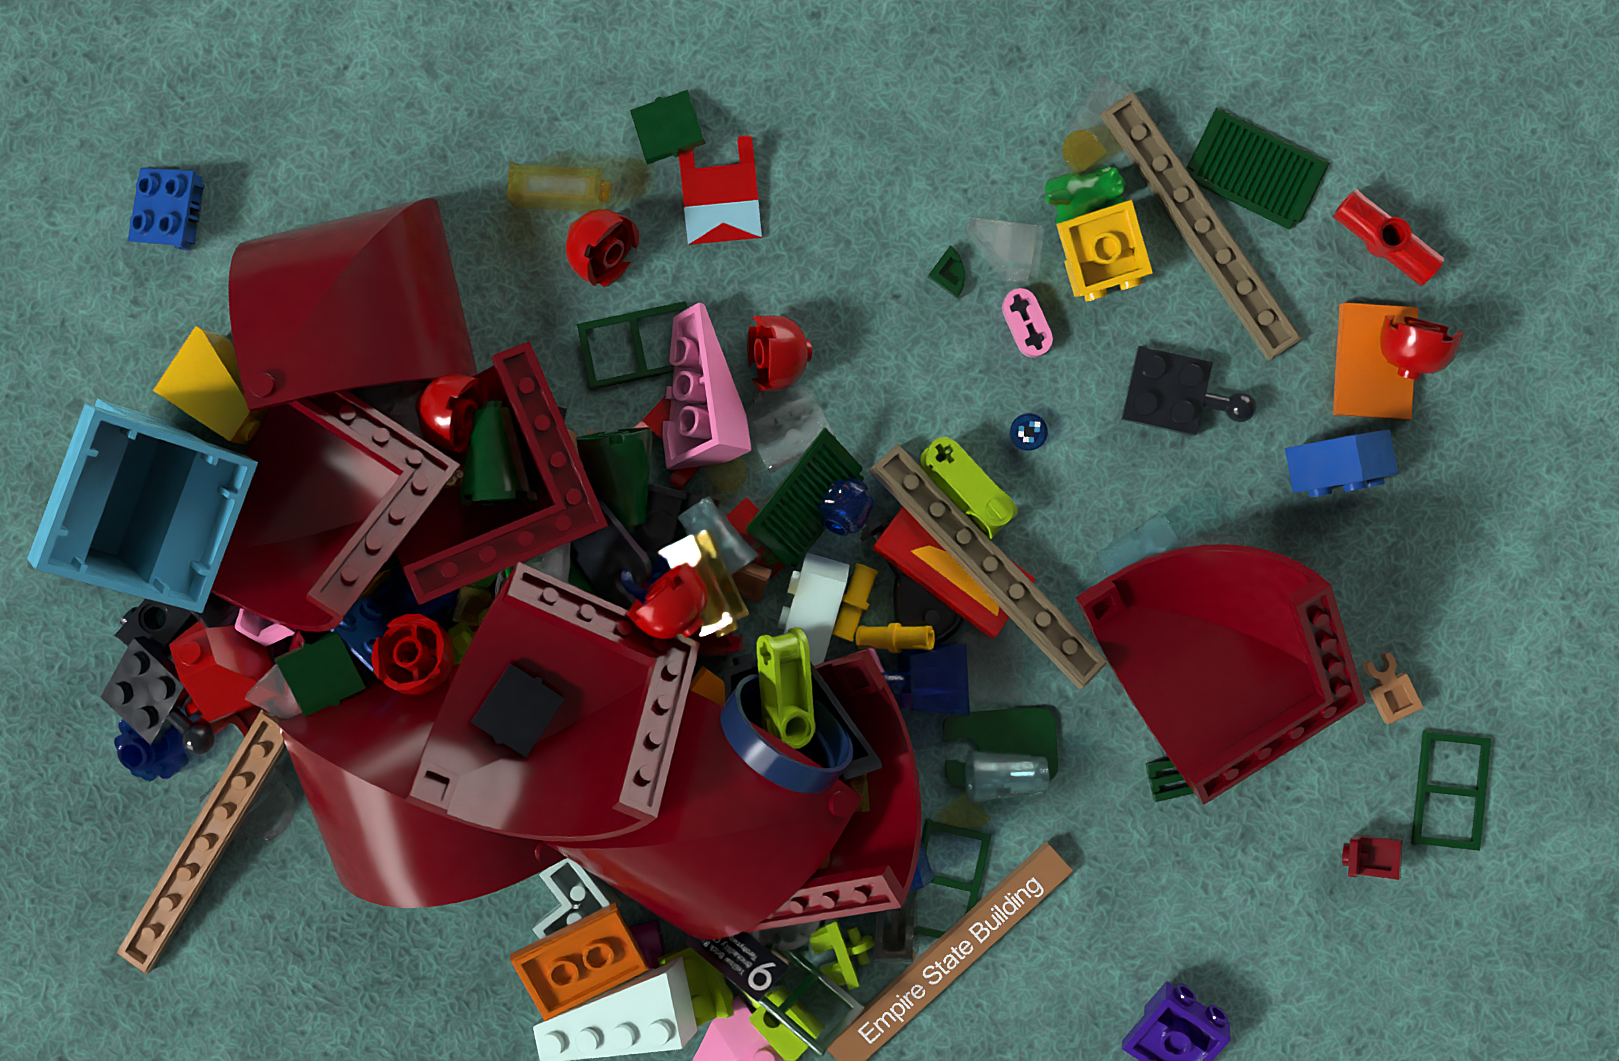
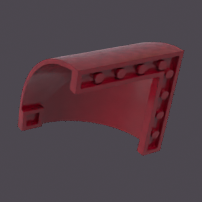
(347, 306)
(325, 509)
(467, 543)
(1225, 656)
(604, 750)
(723, 837)
(878, 848)
(386, 851)

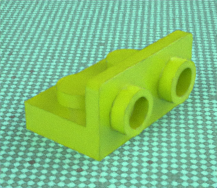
(706, 986)

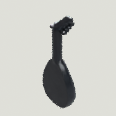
(912, 602)

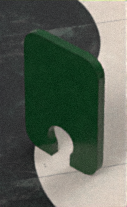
(1003, 732)

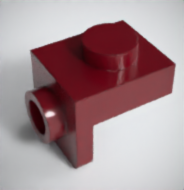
(1373, 856)

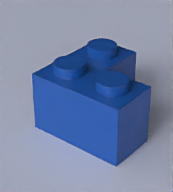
(1350, 460)

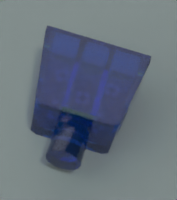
(932, 679)

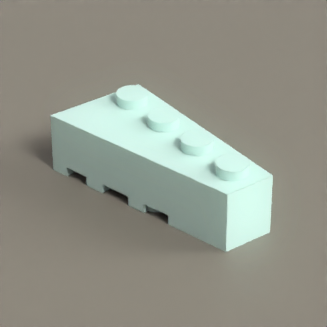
(815, 602)
(632, 1018)

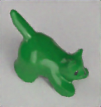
(1084, 194)

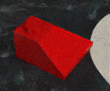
(220, 669)

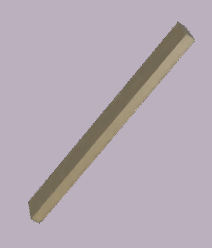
(1200, 226)
(989, 566)

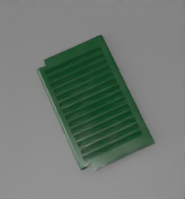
(1256, 169)
(790, 517)

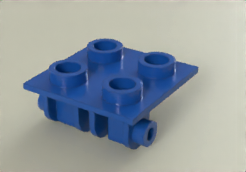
(164, 207)
(362, 627)

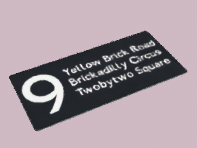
(742, 962)

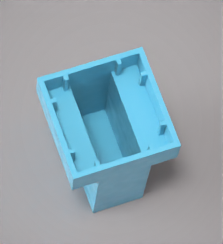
(141, 507)

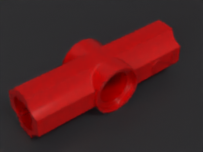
(1408, 251)

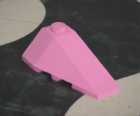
(705, 409)
(735, 1038)

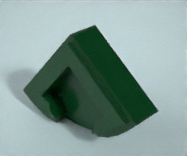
(949, 272)

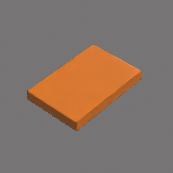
(1363, 378)
(579, 961)

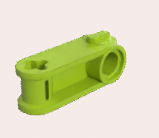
(968, 486)
(786, 687)

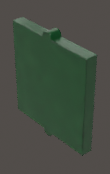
(667, 127)
(320, 673)

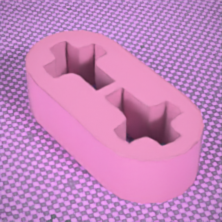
(1035, 319)

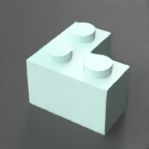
(578, 894)

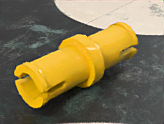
(854, 602)
(895, 637)

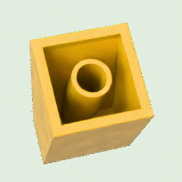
(209, 387)

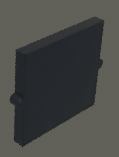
(517, 710)

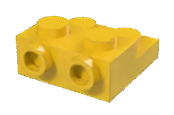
(1104, 251)

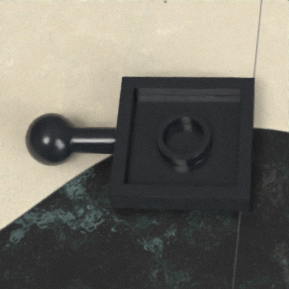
(1171, 392)
(150, 697)

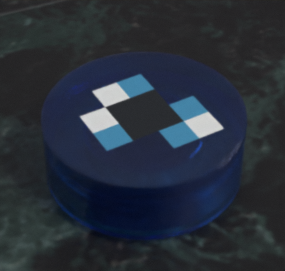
(1028, 432)

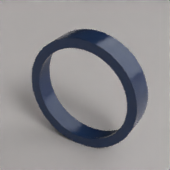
(771, 762)

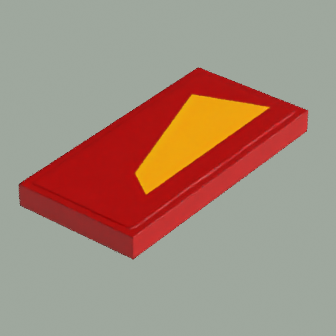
(929, 565)

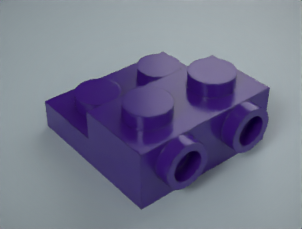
(1178, 1028)

